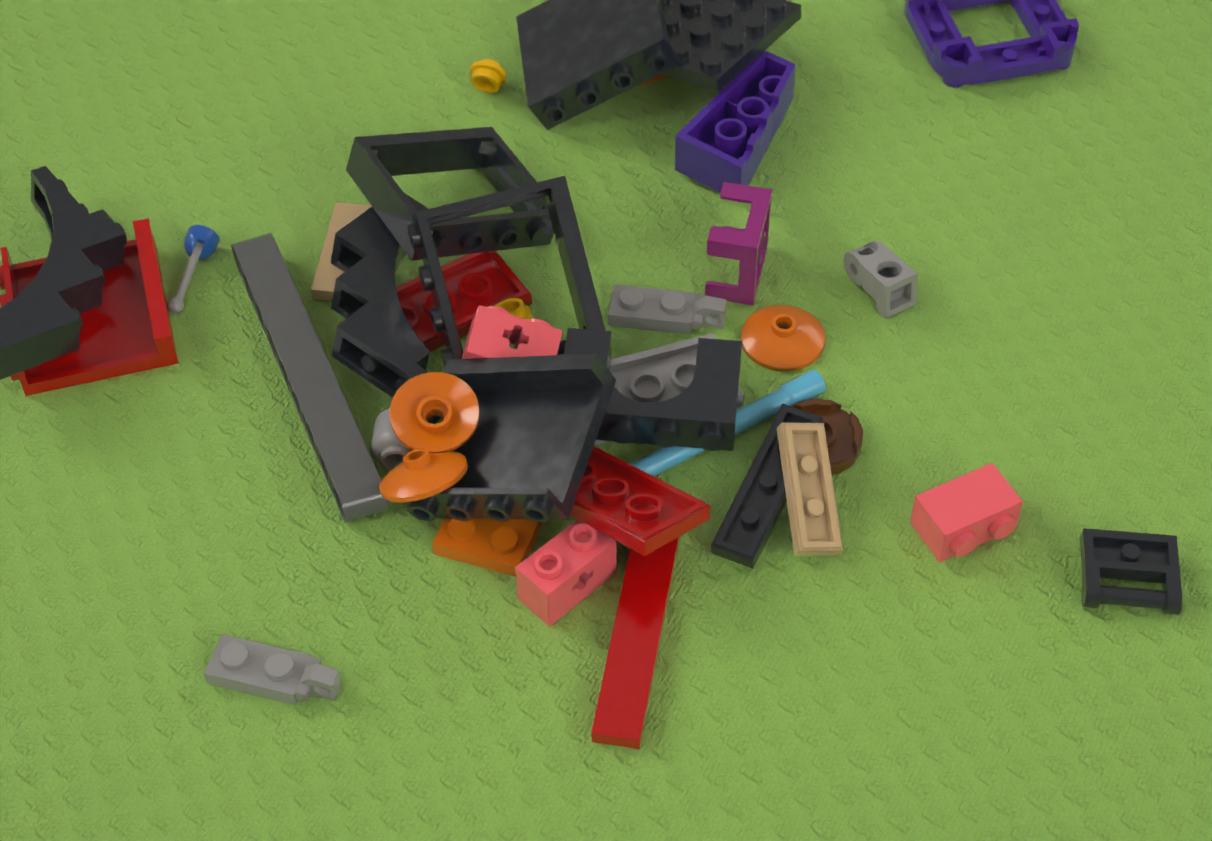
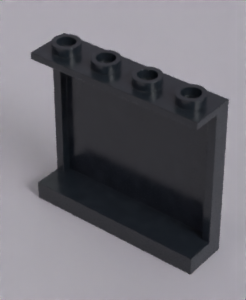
(589, 53)
(529, 439)

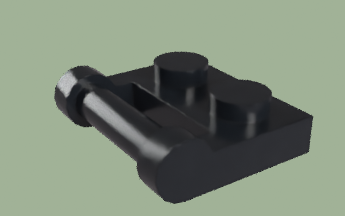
(1131, 558)

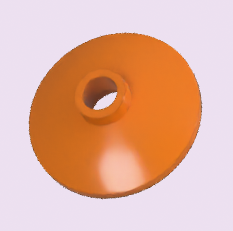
(782, 338)
(432, 396)
(423, 475)

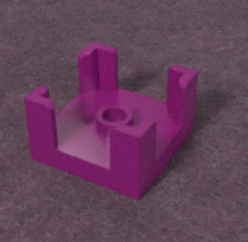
(745, 244)

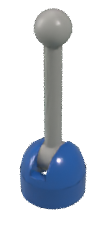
(199, 245)

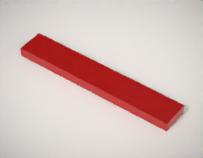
(634, 647)

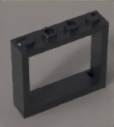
(380, 157)
(567, 239)

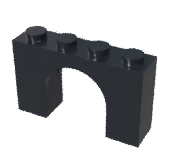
(694, 419)

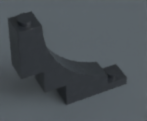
(375, 334)

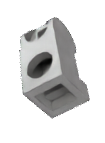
(882, 277)

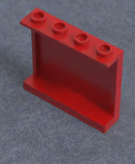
(119, 337)

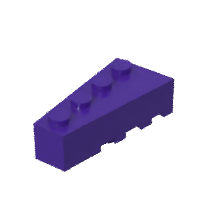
(737, 124)

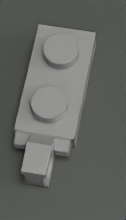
(664, 310)
(270, 671)

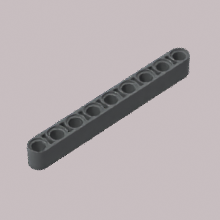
(309, 379)

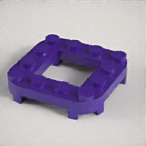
(961, 62)

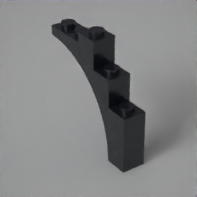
(46, 314)

